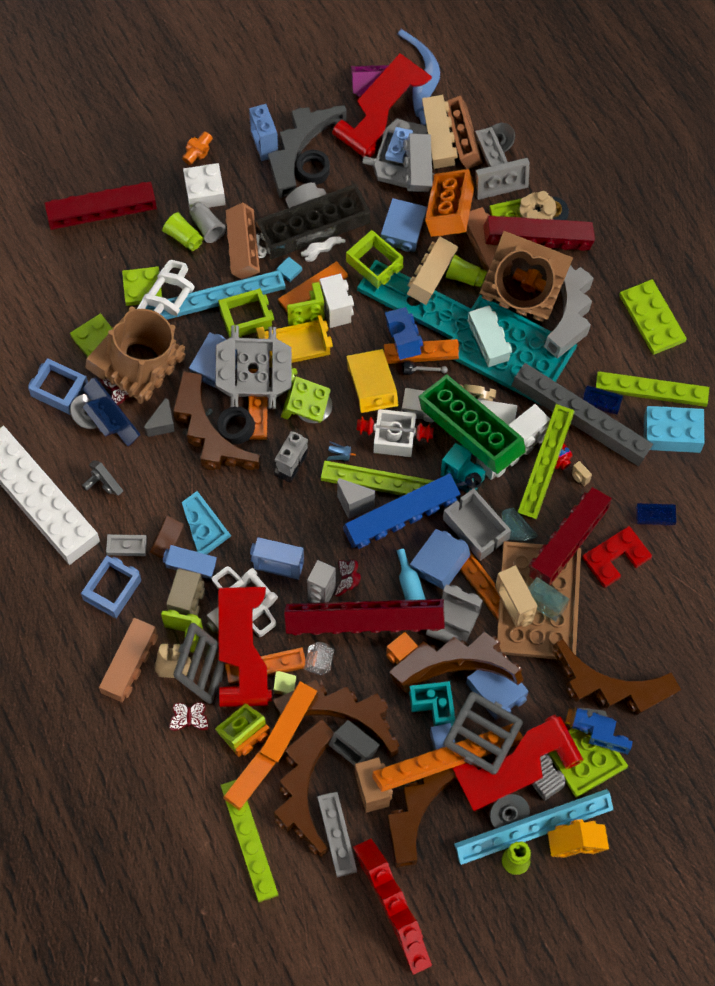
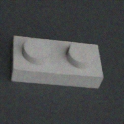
(126, 545)

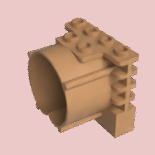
(513, 247)
(132, 374)

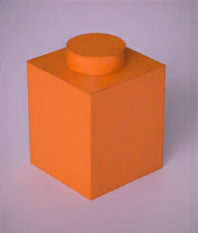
(400, 648)

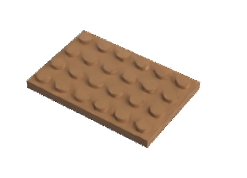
(542, 634)

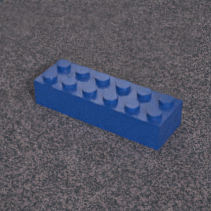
(401, 510)

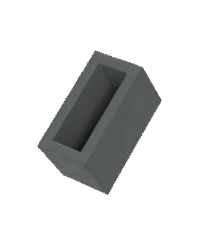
(353, 743)

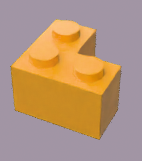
(578, 838)

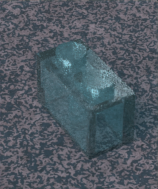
(548, 599)

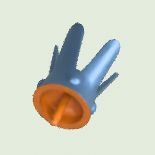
(343, 451)

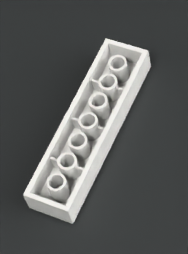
(43, 501)

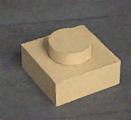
(581, 473)

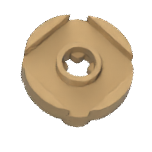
(538, 199)
(480, 393)

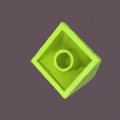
(240, 726)

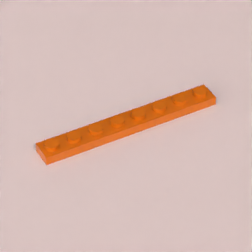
(434, 762)

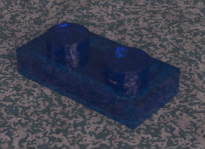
(603, 399)
(656, 514)

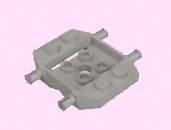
(387, 170)
(253, 352)

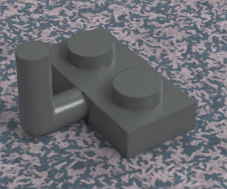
(101, 473)

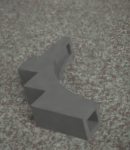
(293, 141)

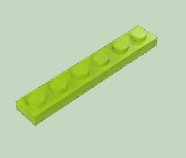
(653, 389)
(546, 461)
(372, 479)
(251, 849)

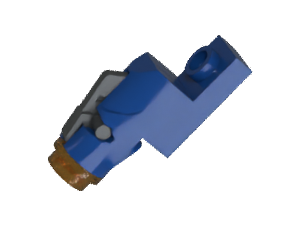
(600, 727)

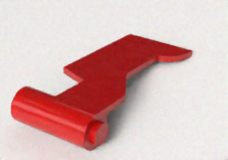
(377, 102)
(237, 647)
(520, 767)

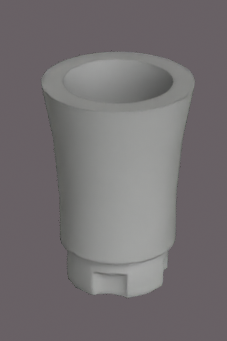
(208, 224)

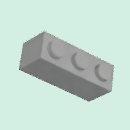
(418, 162)
(321, 583)

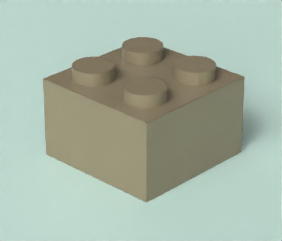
(186, 592)

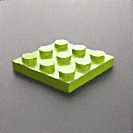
(596, 768)

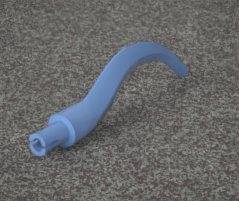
(431, 68)

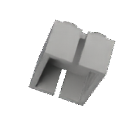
(476, 524)

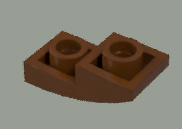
(167, 536)

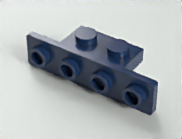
(107, 414)

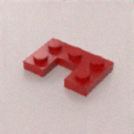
(600, 557)

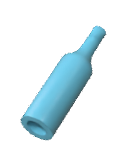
(409, 579)

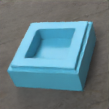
(289, 269)

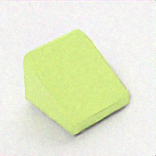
(284, 683)

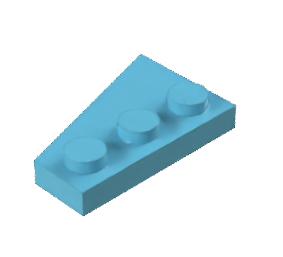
(204, 524)

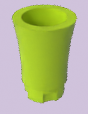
(182, 231)
(465, 272)
(515, 864)

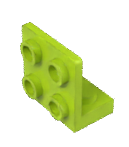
(308, 310)
(306, 400)
(176, 621)

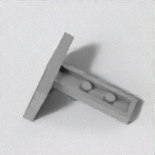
(500, 175)

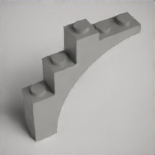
(576, 304)

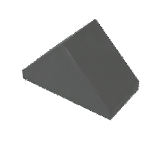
(161, 421)

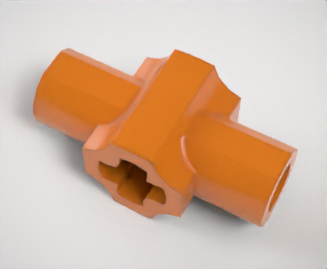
(197, 148)
(530, 280)

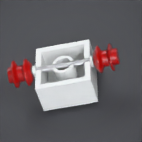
(394, 432)

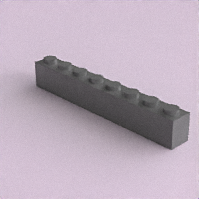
(585, 417)

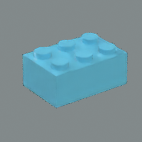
(674, 428)

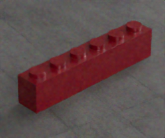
(100, 205)
(546, 232)
(570, 536)

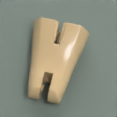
(167, 661)

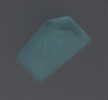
(519, 528)

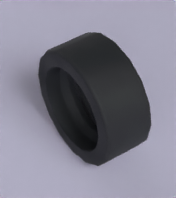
(313, 155)
(227, 416)

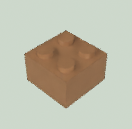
(370, 793)

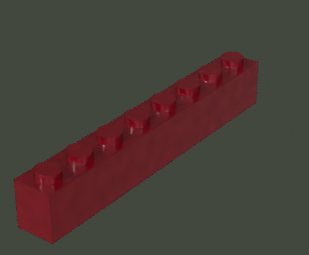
(365, 616)

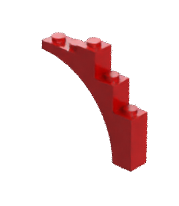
(394, 905)

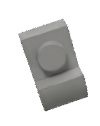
(304, 193)

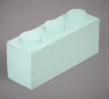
(489, 336)

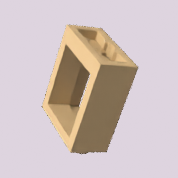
(516, 596)

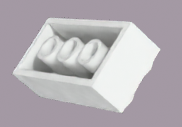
(532, 427)

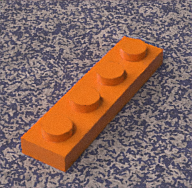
(430, 351)

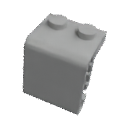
(460, 614)

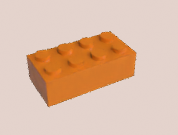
(450, 203)

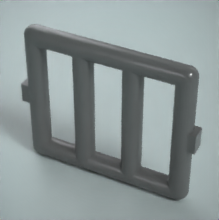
(184, 650)
(458, 728)

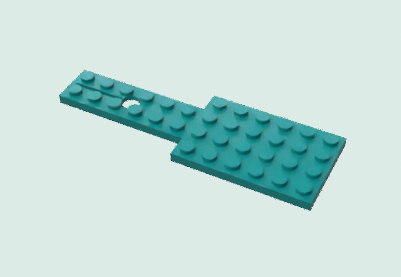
(451, 321)

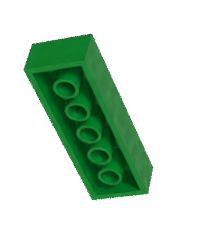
(472, 424)

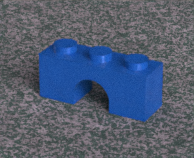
(404, 333)

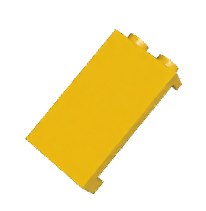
(305, 339)
(372, 380)

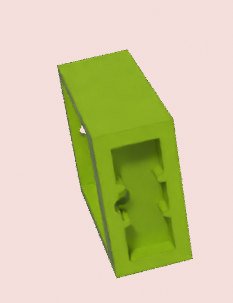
(362, 247)
(241, 299)

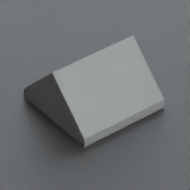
(355, 498)

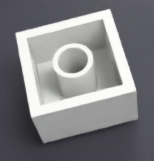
(204, 185)
(336, 300)

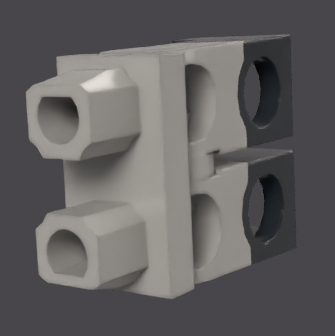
(291, 456)

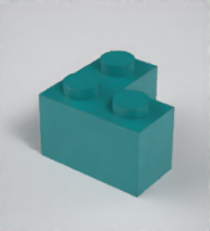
(458, 464)
(435, 698)

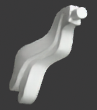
(315, 248)

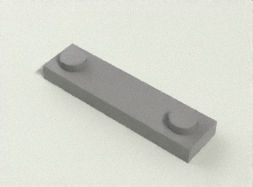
(337, 834)

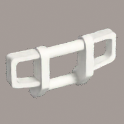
(170, 278)
(270, 596)

